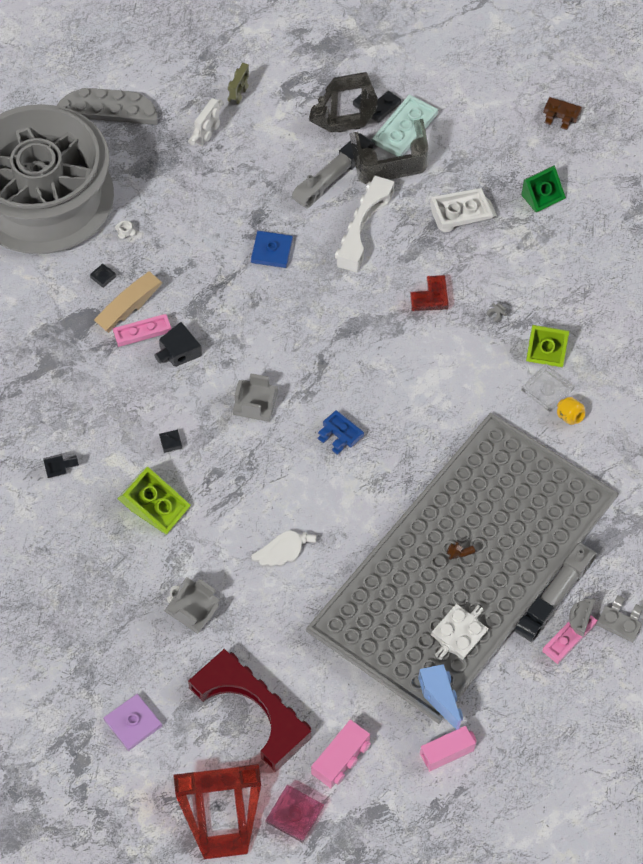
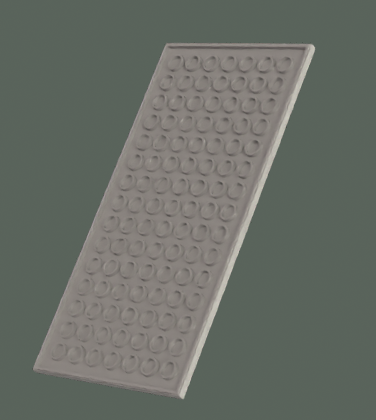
(520, 514)

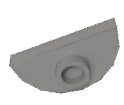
(580, 615)

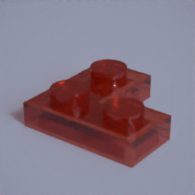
(434, 298)

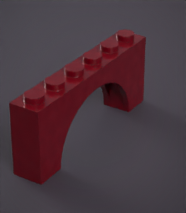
(227, 675)

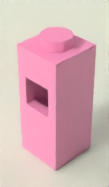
(448, 748)

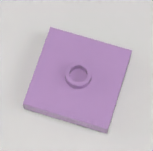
(132, 722)

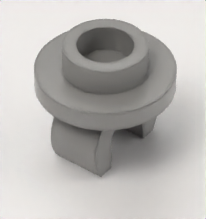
(499, 309)

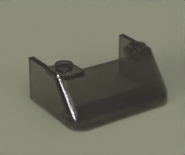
(392, 168)

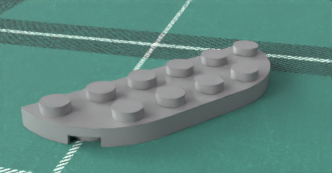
(111, 105)

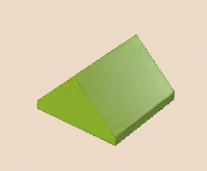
(547, 345)

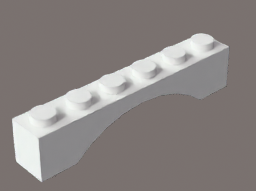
(377, 197)

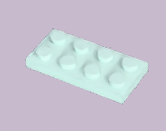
(399, 129)

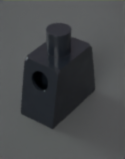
(178, 346)

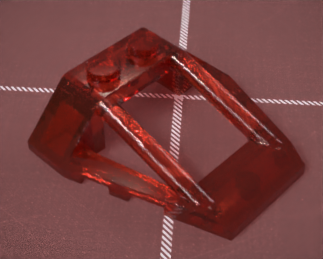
(213, 781)

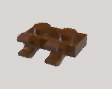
(561, 109)

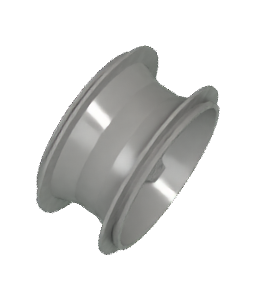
(43, 191)

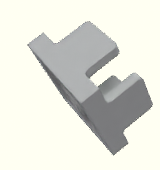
(255, 398)
(193, 604)

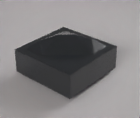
(102, 275)
(170, 441)

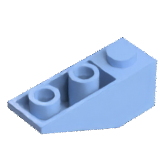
(437, 691)

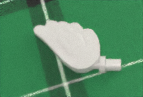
(282, 549)

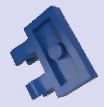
(341, 427)

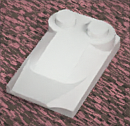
(461, 209)

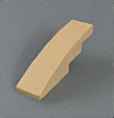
(127, 301)

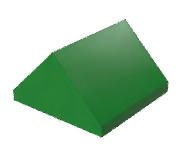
(543, 189)

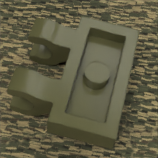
(239, 82)

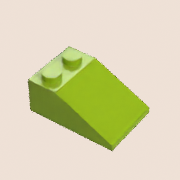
(154, 500)

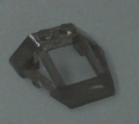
(329, 120)

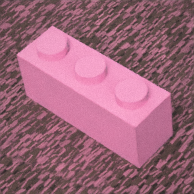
(341, 754)

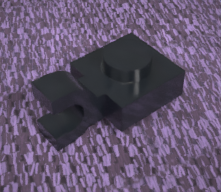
(57, 466)

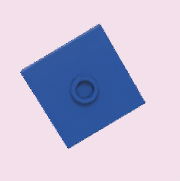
(271, 249)

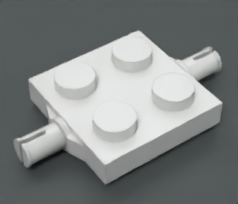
(206, 122)
(459, 632)

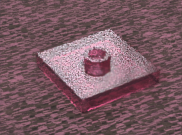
(294, 813)

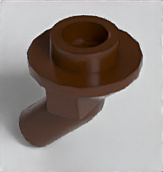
(455, 551)

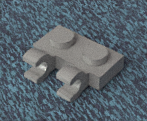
(619, 623)

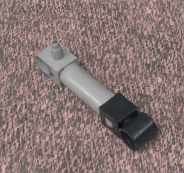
(313, 187)
(544, 607)

